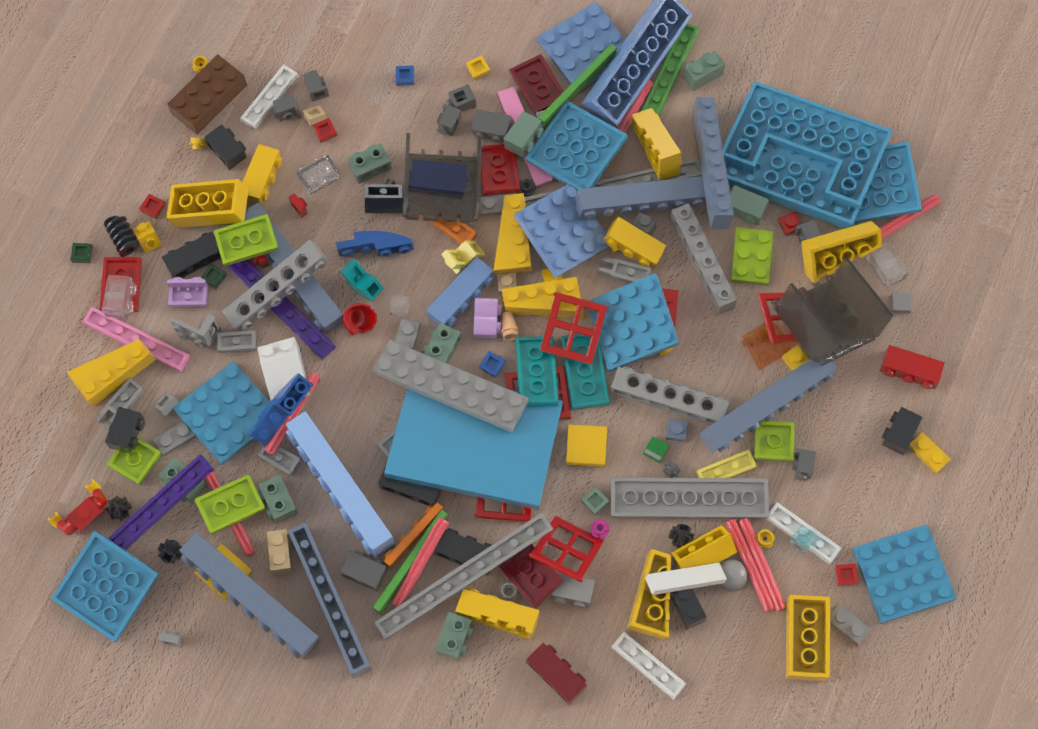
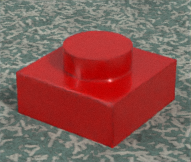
(325, 130)
(298, 204)
(152, 206)
(789, 222)
(261, 260)
(846, 574)

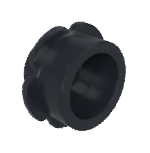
(531, 187)

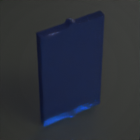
(438, 176)

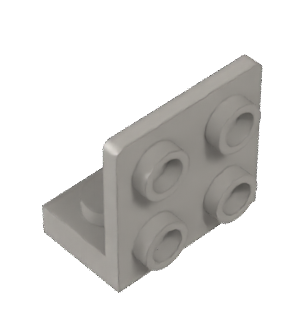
(204, 336)

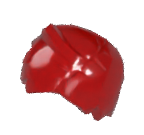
(359, 318)

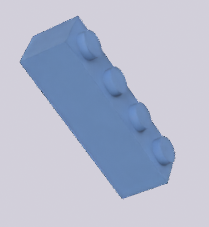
(461, 293)

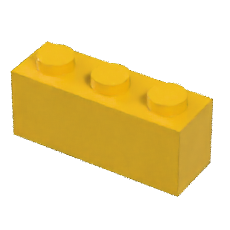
(262, 173)
(634, 243)
(705, 550)

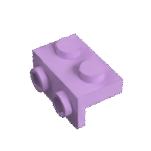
(187, 292)

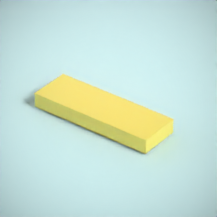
(729, 467)

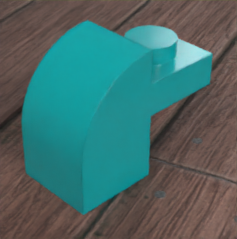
(360, 281)

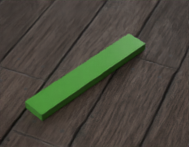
(670, 69)
(579, 84)
(397, 580)

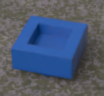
(404, 75)
(492, 364)

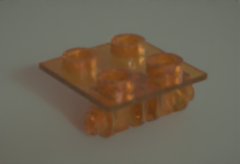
(761, 347)

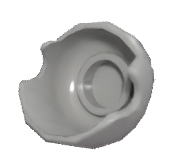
(735, 574)

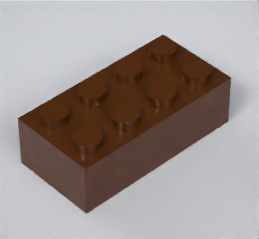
(207, 94)

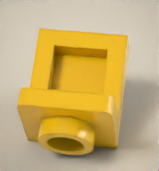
(147, 236)

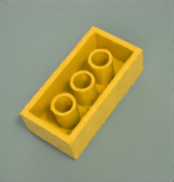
(207, 203)
(808, 638)

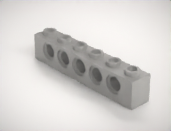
(703, 259)
(294, 263)
(658, 399)

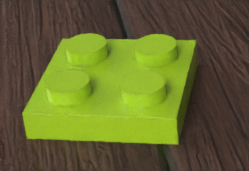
(774, 441)
(137, 464)

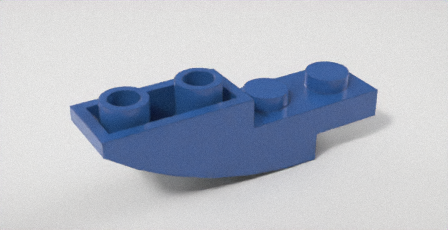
(383, 242)
(279, 408)

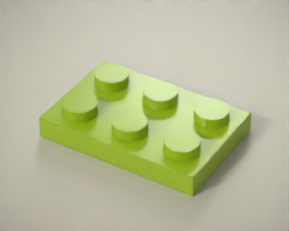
(246, 240)
(752, 256)
(229, 504)

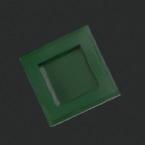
(81, 253)
(214, 276)

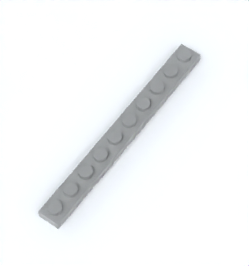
(689, 169)
(463, 575)

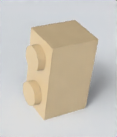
(280, 552)

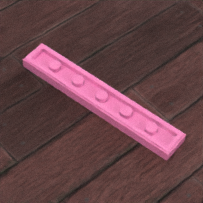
(512, 106)
(127, 334)

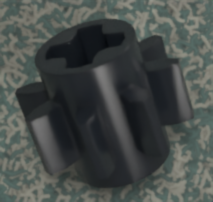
(118, 508)
(681, 535)
(169, 551)

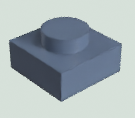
(676, 430)

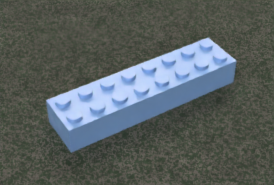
(342, 488)

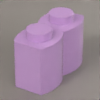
(486, 318)

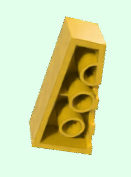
(657, 144)
(513, 245)
(828, 251)
(539, 297)
(109, 372)
(651, 612)
(498, 613)

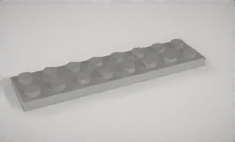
(450, 386)
(689, 498)

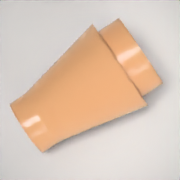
(508, 327)

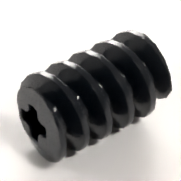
(121, 234)

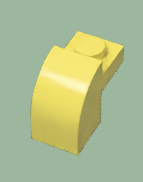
(462, 256)

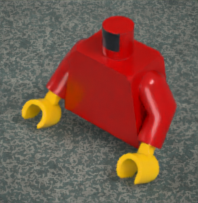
(83, 514)

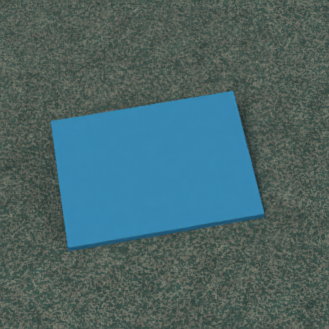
(803, 154)
(472, 457)

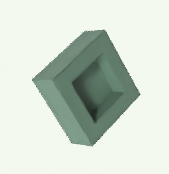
(595, 501)

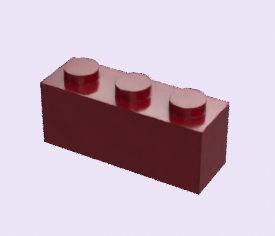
(557, 673)

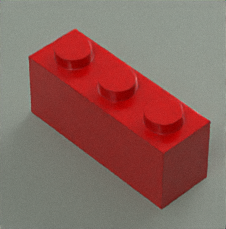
(911, 367)

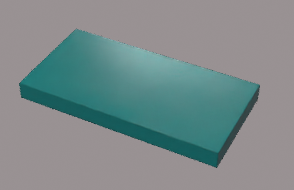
(536, 372)
(585, 381)

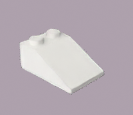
(280, 364)

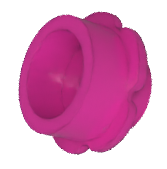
(602, 533)

